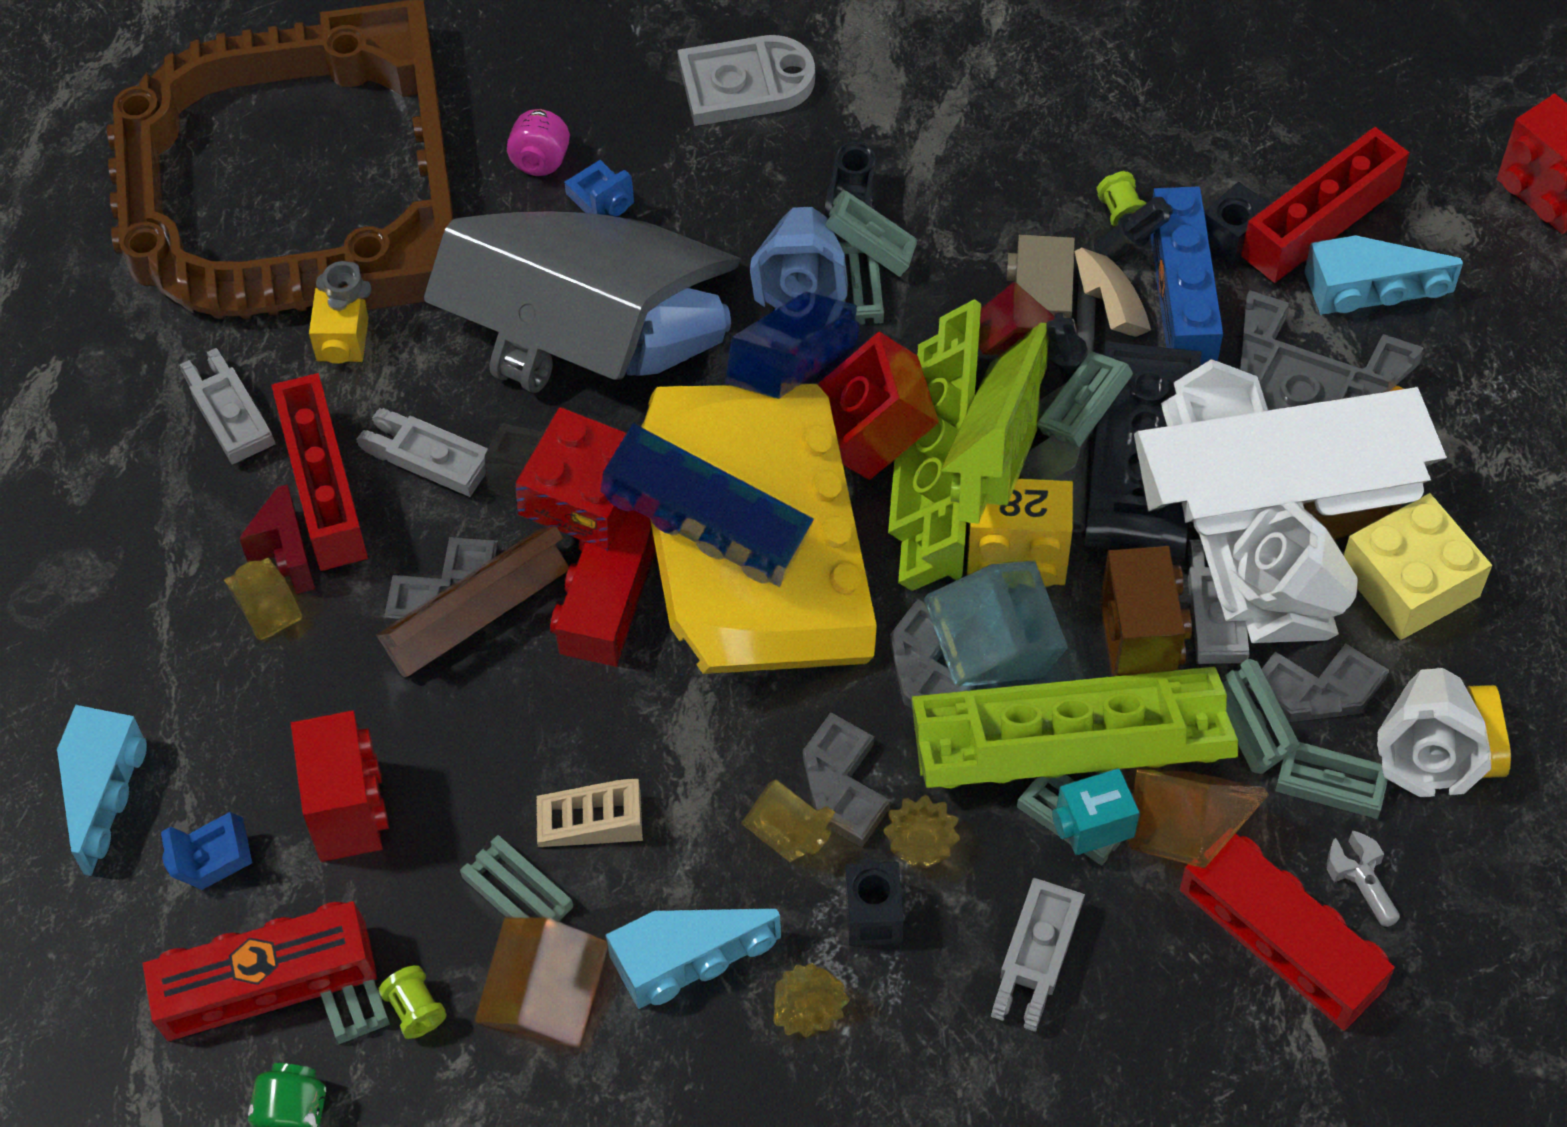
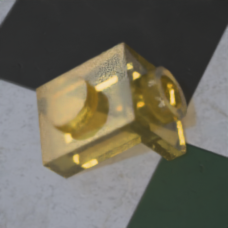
(263, 597)
(788, 822)

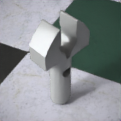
(1363, 874)

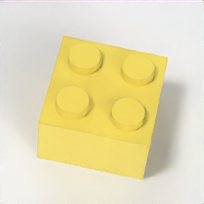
(1416, 566)

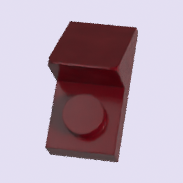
(278, 535)

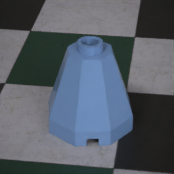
(797, 259)
(679, 331)

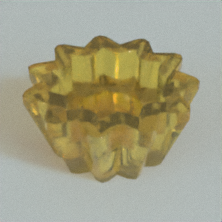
(922, 832)
(808, 1000)

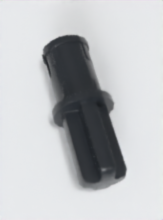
(1134, 229)
(1067, 347)

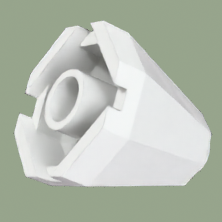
(1293, 565)
(1434, 736)

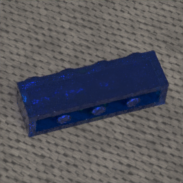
(791, 344)
(705, 506)

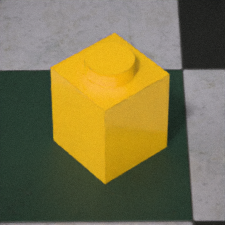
(338, 334)

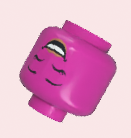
(539, 139)

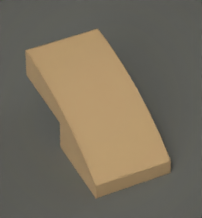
(1108, 282)

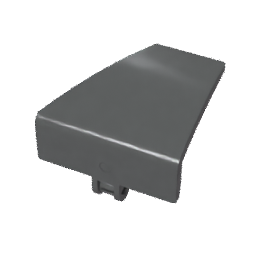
(564, 285)

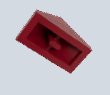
(1009, 319)

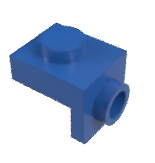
(600, 190)
(207, 852)

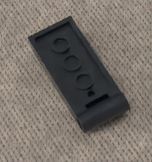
(1117, 497)

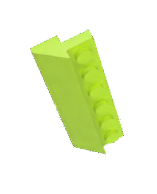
(998, 427)
(921, 492)
(1072, 727)

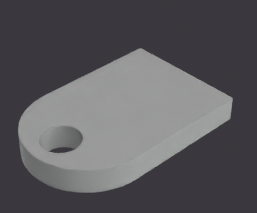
(745, 77)

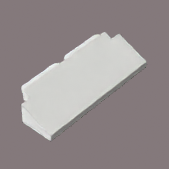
(1216, 393)
(1330, 452)

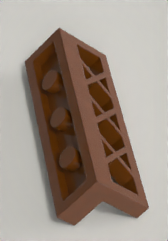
(474, 601)

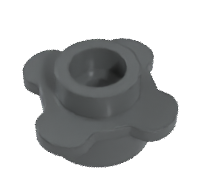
(342, 274)

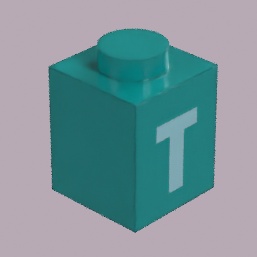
(1096, 812)

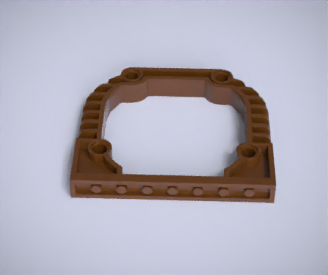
(352, 46)

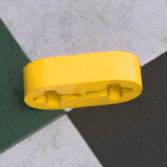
(1490, 707)

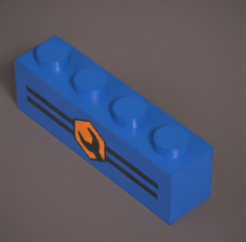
(1186, 276)

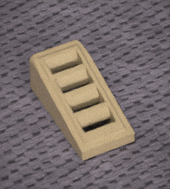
(605, 795)

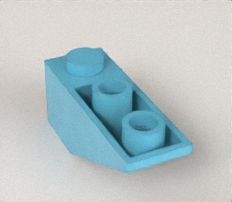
(1372, 272)
(95, 772)
(681, 946)

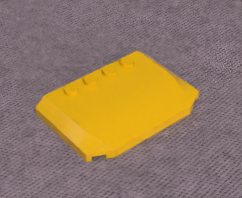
(794, 455)

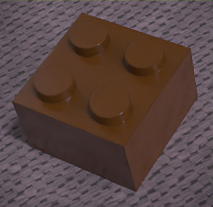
(1143, 611)

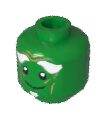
(287, 1097)

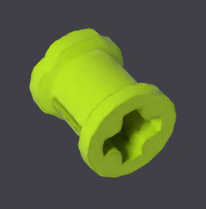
(1122, 197)
(412, 1002)

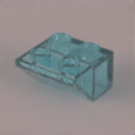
(997, 625)

